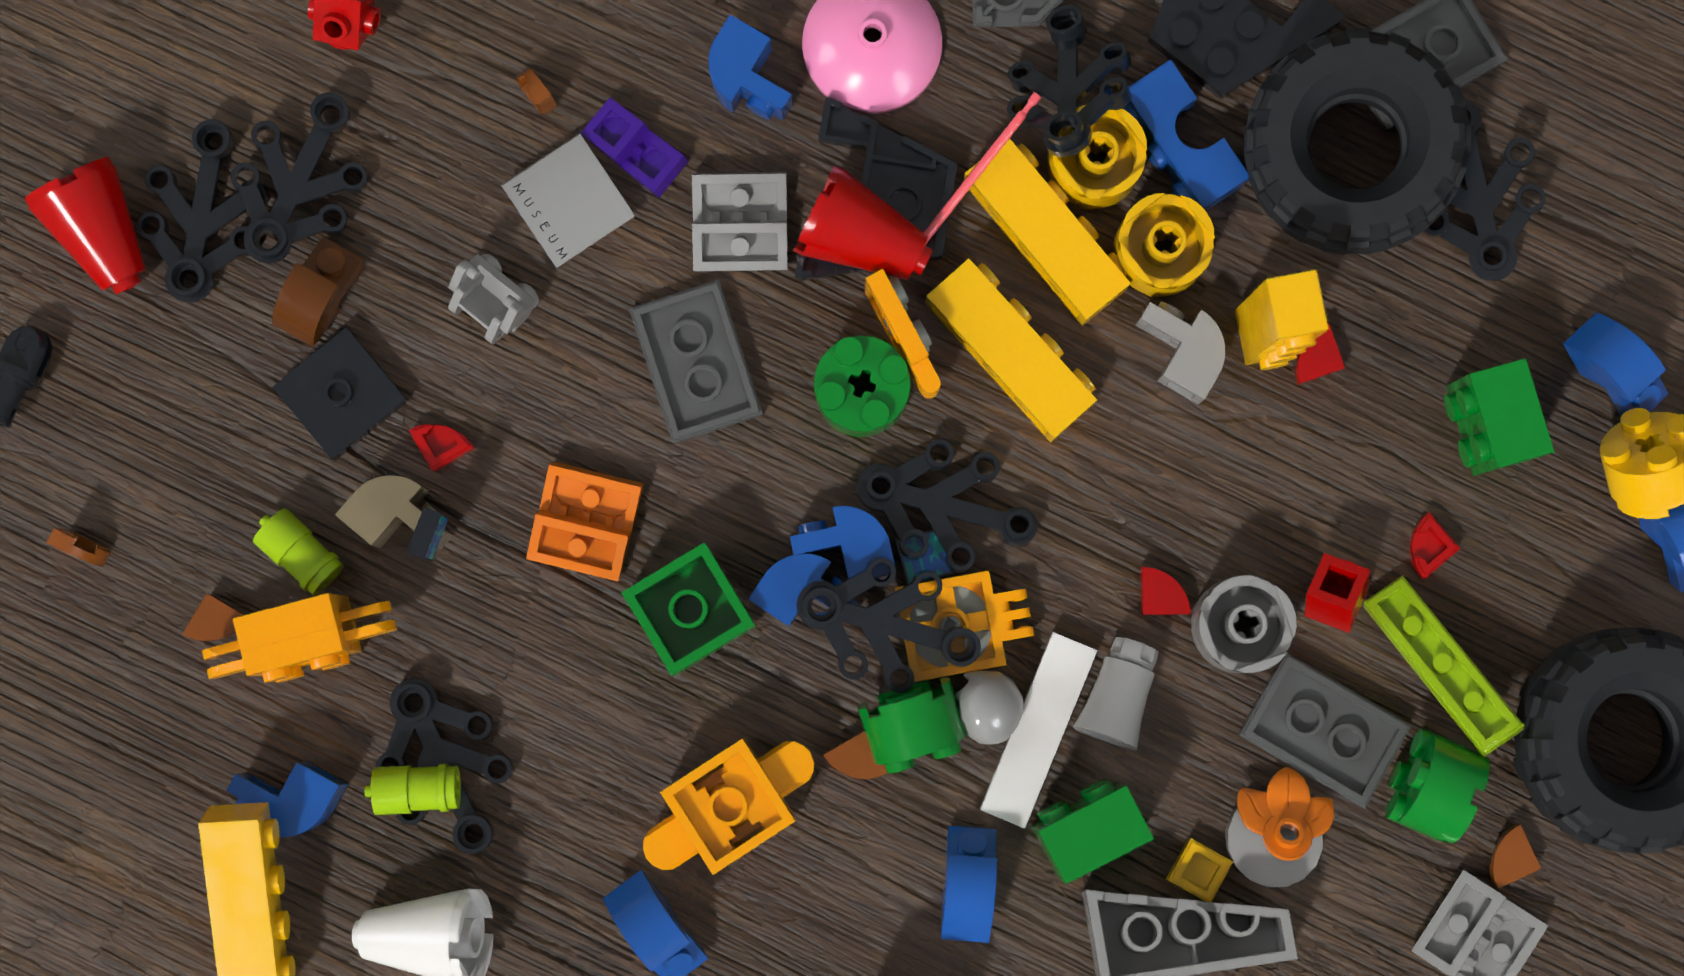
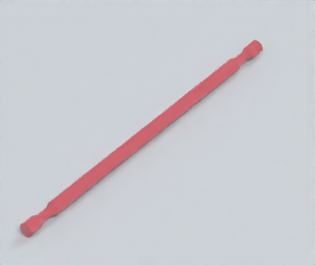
(981, 166)

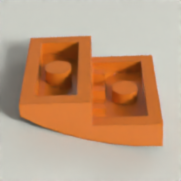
(585, 521)

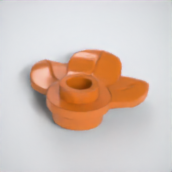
(1285, 807)

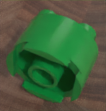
(850, 361)
(913, 725)
(1437, 787)

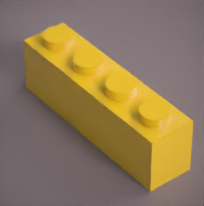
(1048, 233)
(1281, 319)
(1010, 349)
(245, 890)

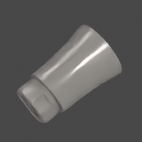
(1119, 694)

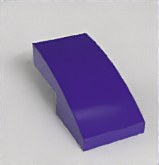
(634, 147)

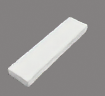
(1040, 730)

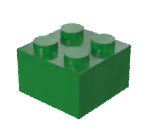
(1498, 418)
(688, 609)
(1091, 830)

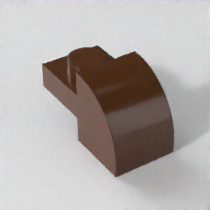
(314, 290)

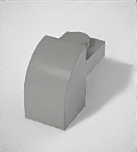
(1197, 346)

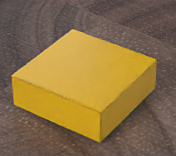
(1199, 870)

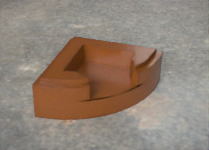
(536, 91)
(78, 546)
(212, 620)
(855, 759)
(1512, 858)

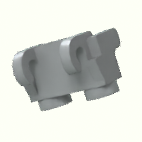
(490, 296)

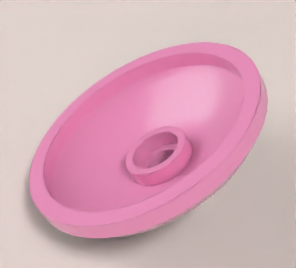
(866, 73)

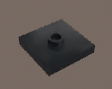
(340, 394)

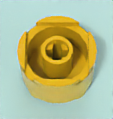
(1104, 184)
(1157, 219)
(1645, 462)

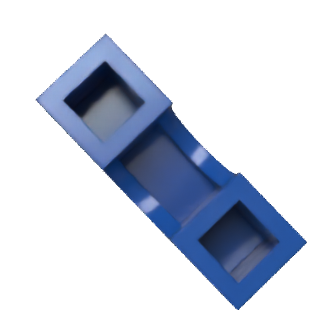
(1198, 174)

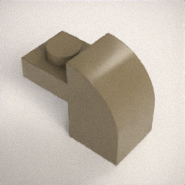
(382, 506)

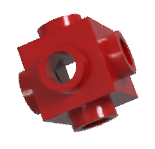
(344, 22)

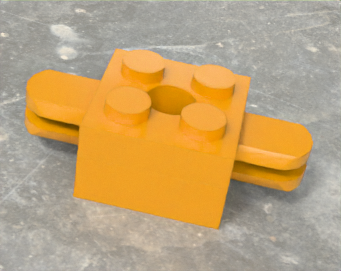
(298, 635)
(728, 805)

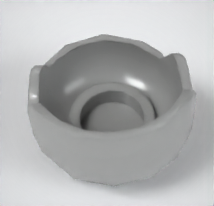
(989, 706)

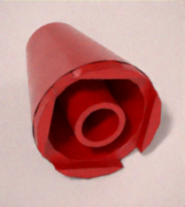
(92, 223)
(861, 230)

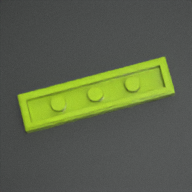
(1443, 666)

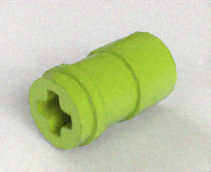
(297, 551)
(414, 789)

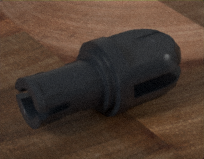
(22, 367)

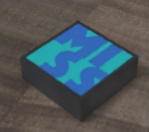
(427, 534)
(933, 559)

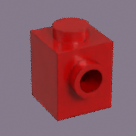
(1337, 592)

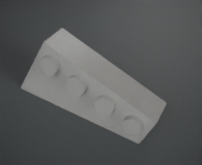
(1182, 935)

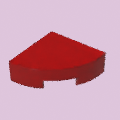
(1319, 359)
(440, 444)
(1430, 546)
(1162, 594)

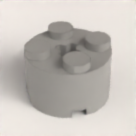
(1267, 639)

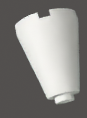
(429, 935)

